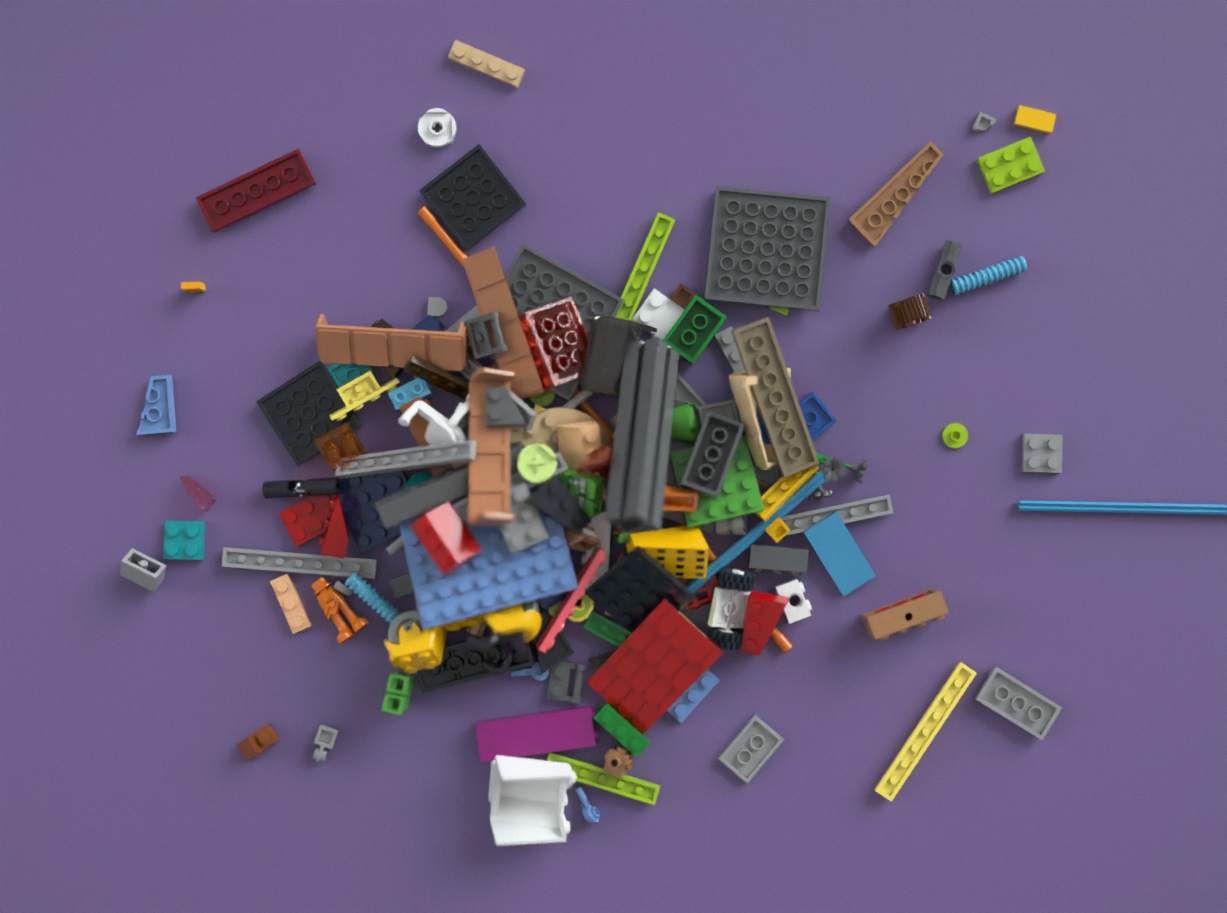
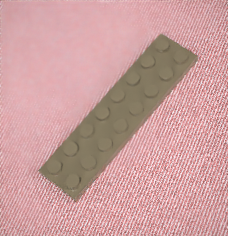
(775, 397)

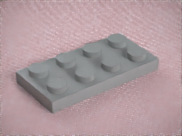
(1018, 703)

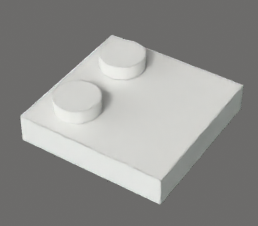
(659, 313)

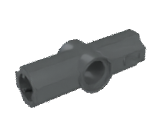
(948, 259)

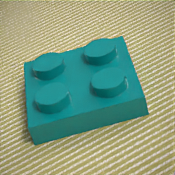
(184, 540)

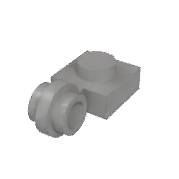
(326, 738)

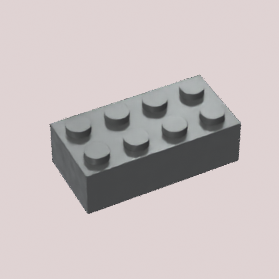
(712, 455)

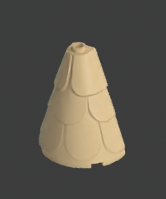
(746, 404)

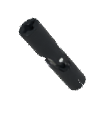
(311, 487)

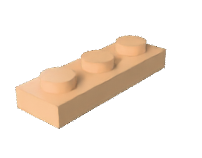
(291, 603)

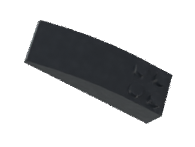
(463, 664)

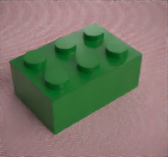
(694, 329)

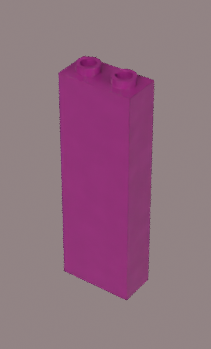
(537, 733)

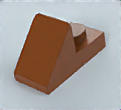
(258, 742)

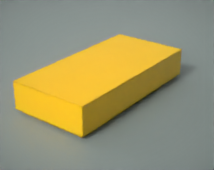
(1034, 119)

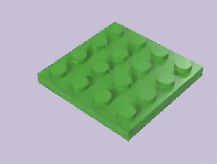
(737, 496)

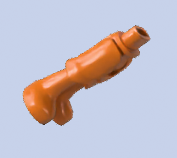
(332, 602)

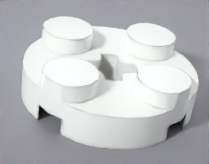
(444, 136)

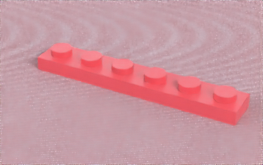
(567, 606)

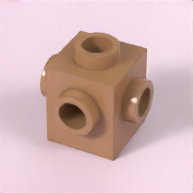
(618, 761)

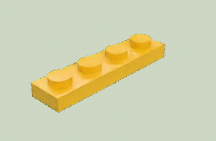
(783, 490)

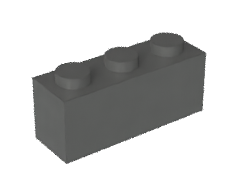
(778, 559)

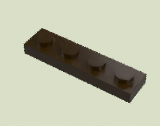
(437, 377)

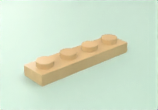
(486, 64)

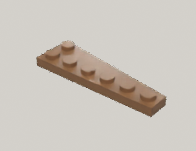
(884, 207)

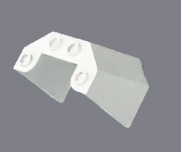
(528, 800)

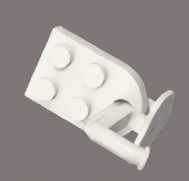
(440, 428)

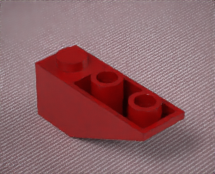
(336, 534)

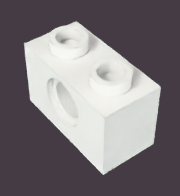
(798, 611)

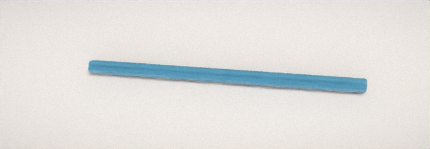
(1119, 507)
(757, 531)

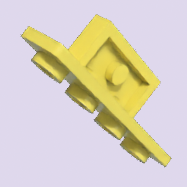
(359, 391)

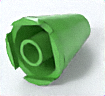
(685, 423)

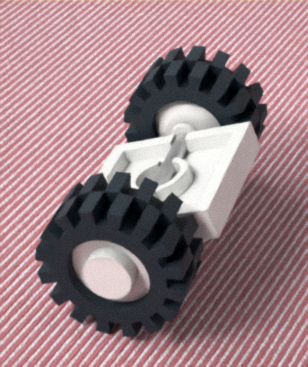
(729, 607)

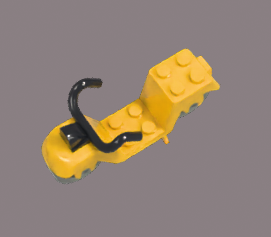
(420, 649)

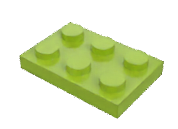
(1010, 165)

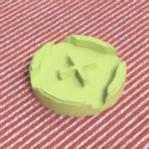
(537, 463)

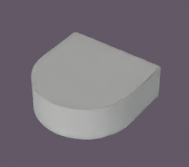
(437, 307)
(339, 585)

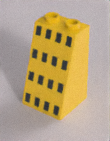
(677, 549)

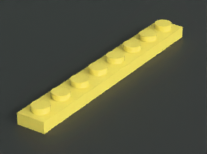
(925, 731)

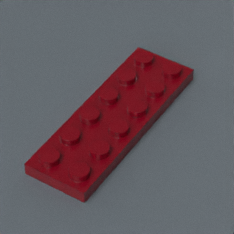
(256, 190)

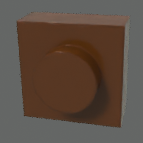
(682, 296)

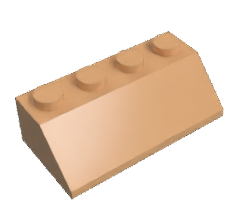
(577, 441)

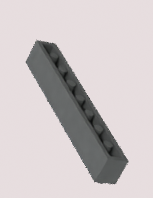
(433, 492)

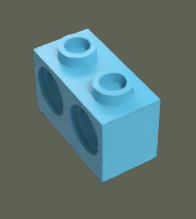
(410, 392)

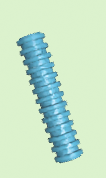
(988, 275)
(372, 597)

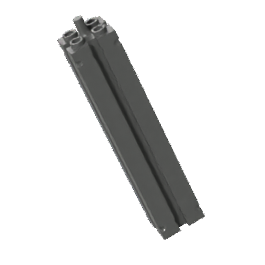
(642, 436)

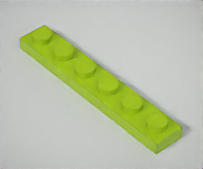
(645, 266)
(596, 777)

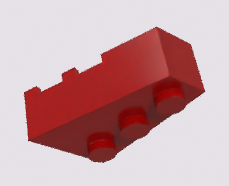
(760, 620)

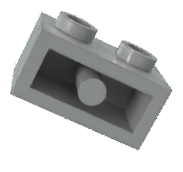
(142, 570)

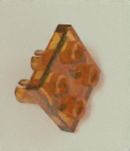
(339, 444)

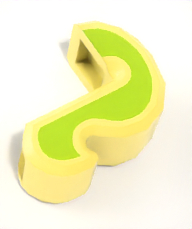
(581, 612)

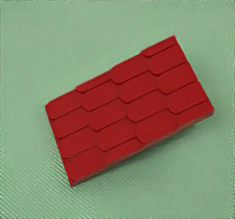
(654, 666)

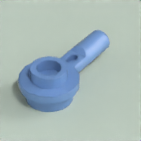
(534, 671)
(590, 813)

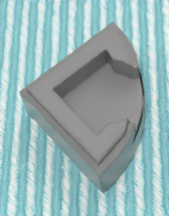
(982, 122)

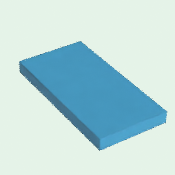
(839, 553)

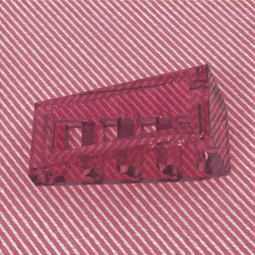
(200, 495)

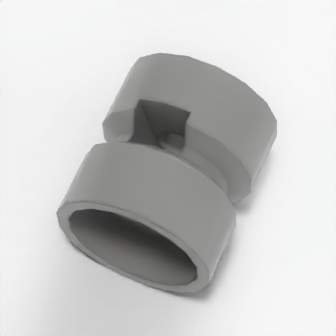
(737, 525)

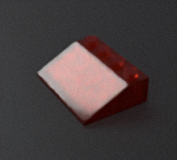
(556, 341)

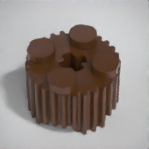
(910, 311)

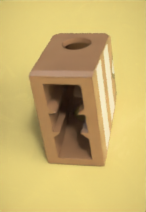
(583, 540)

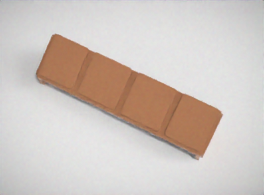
(494, 296)
(390, 346)
(491, 469)

